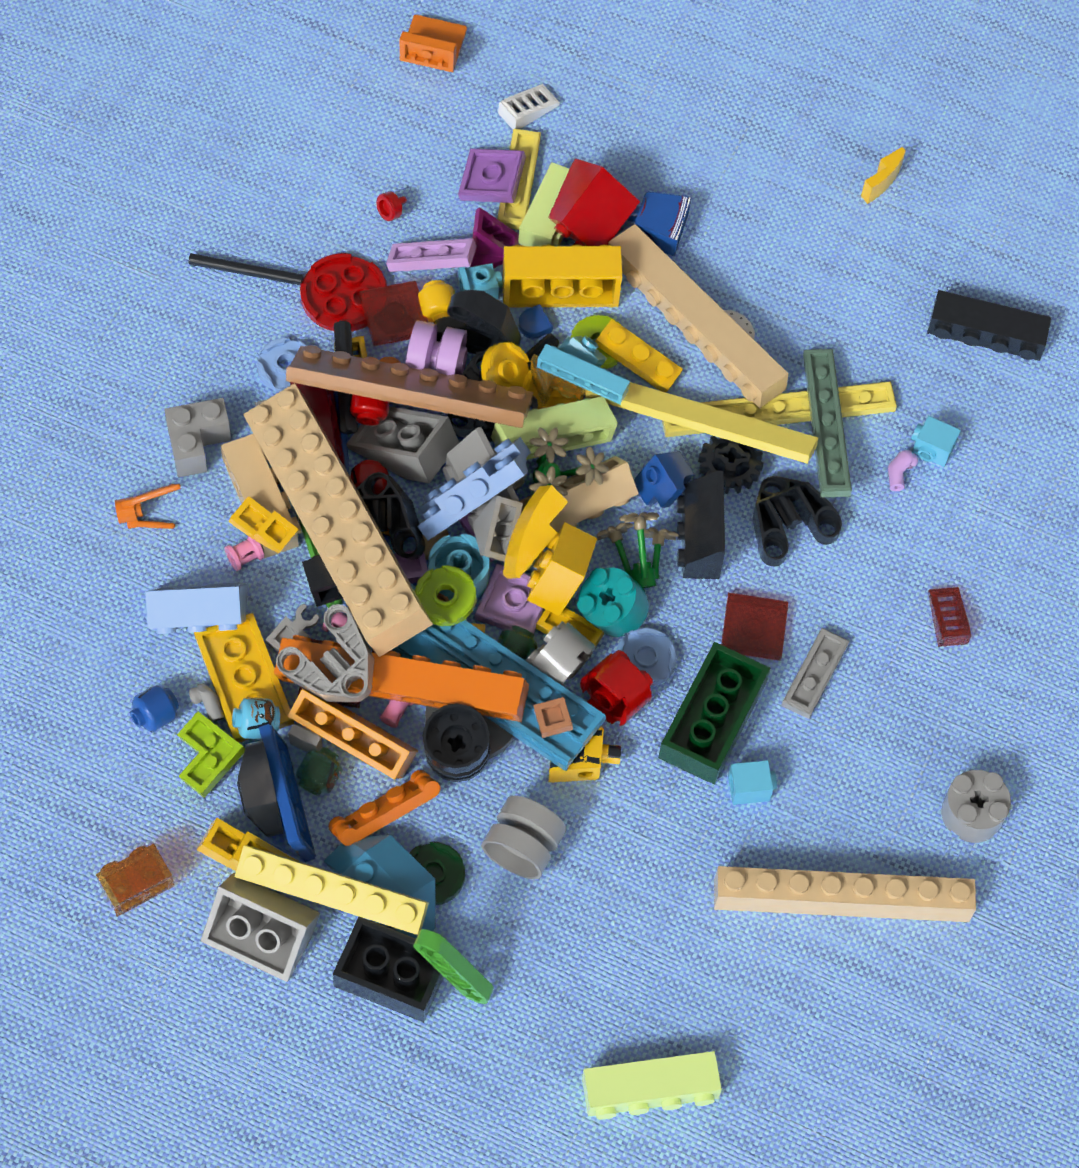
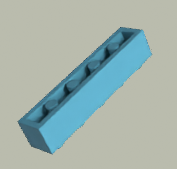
(583, 374)

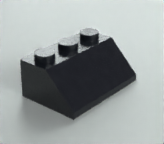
(702, 527)

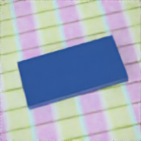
(287, 793)

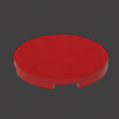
(333, 288)

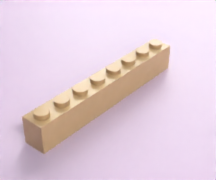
(699, 318)
(844, 894)

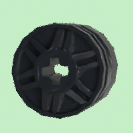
(452, 726)

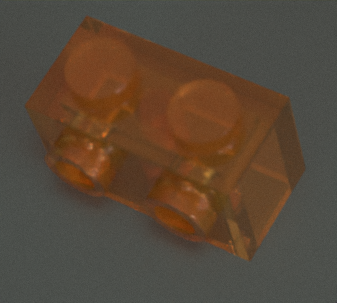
(134, 879)

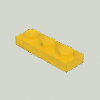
(638, 356)

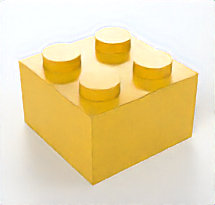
(560, 569)

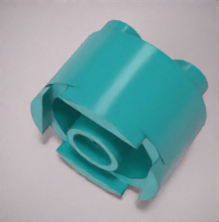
(613, 601)

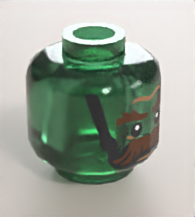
(319, 771)

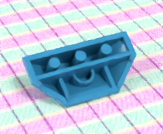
(389, 866)

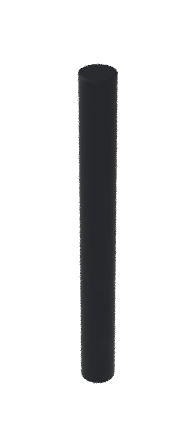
(245, 269)

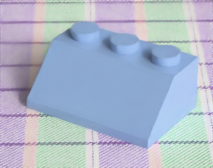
(196, 607)

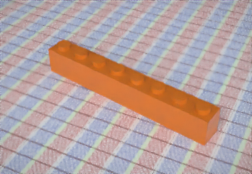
(424, 682)

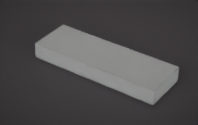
(815, 673)

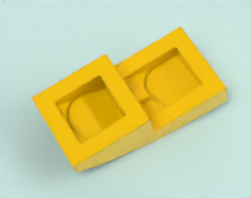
(886, 174)
(262, 526)

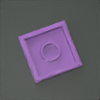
(492, 175)

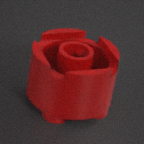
(617, 687)

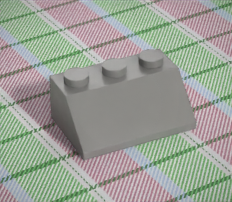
(470, 450)
(259, 926)

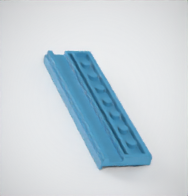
(472, 647)

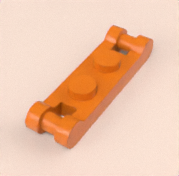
(385, 809)

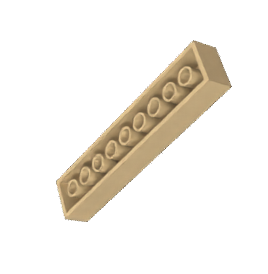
(337, 521)

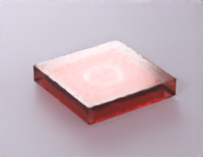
(391, 312)
(755, 626)

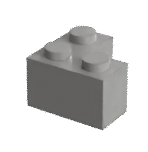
(191, 429)

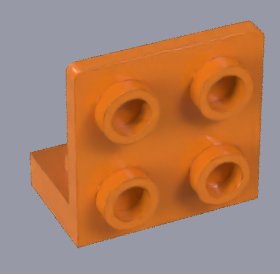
(432, 43)

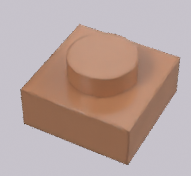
(553, 717)

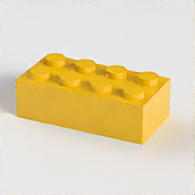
(562, 276)

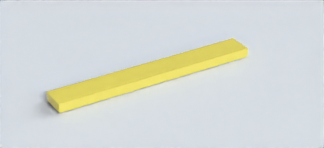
(794, 406)
(717, 422)

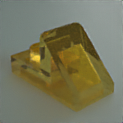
(546, 383)

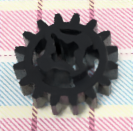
(744, 467)

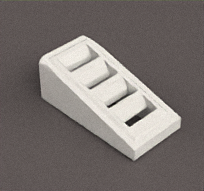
(526, 116)

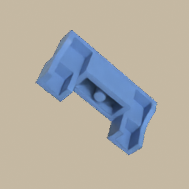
(479, 484)

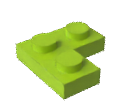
(215, 754)

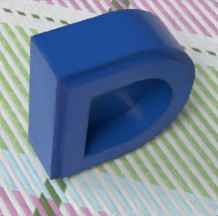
(534, 322)

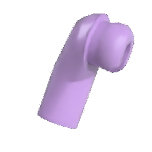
(903, 460)

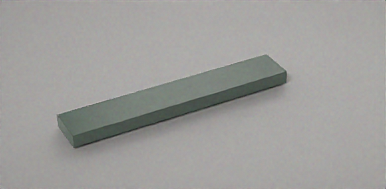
(827, 423)

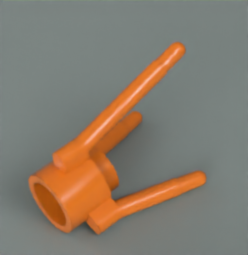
(130, 508)

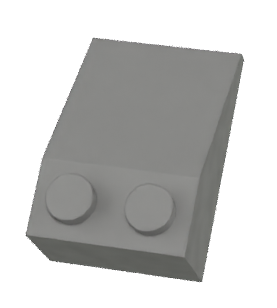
(407, 443)

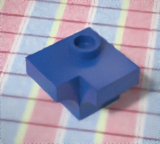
(663, 479)

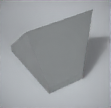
(495, 526)

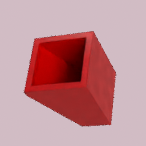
(591, 205)

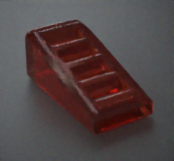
(949, 637)

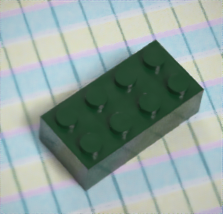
(714, 713)

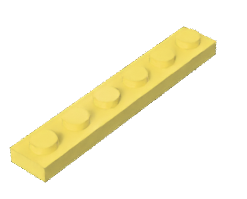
(331, 889)

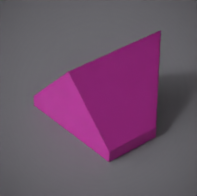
(490, 238)

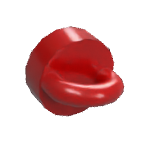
(390, 205)

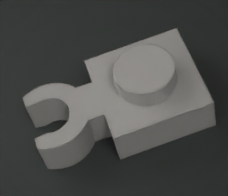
(287, 628)

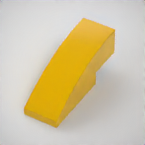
(532, 530)
(226, 843)

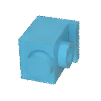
(480, 278)

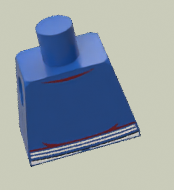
(662, 219)

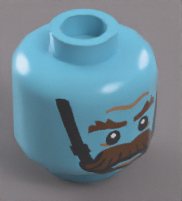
(254, 714)

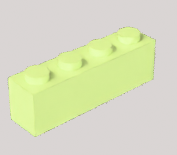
(581, 422)
(651, 1084)

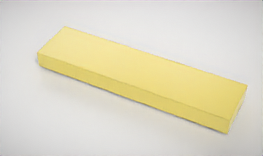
(514, 213)

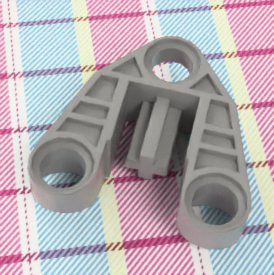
(311, 677)

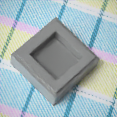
(304, 738)

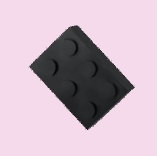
(387, 970)

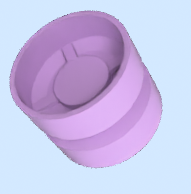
(445, 356)

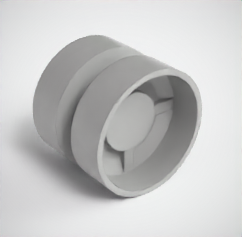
(524, 837)

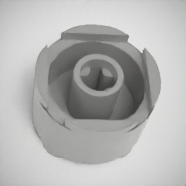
(563, 654)
(964, 797)

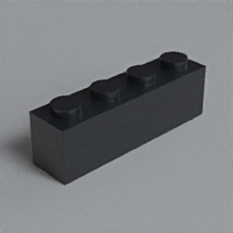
(989, 325)

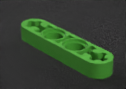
(453, 966)

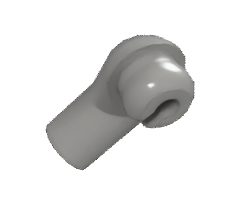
(209, 699)

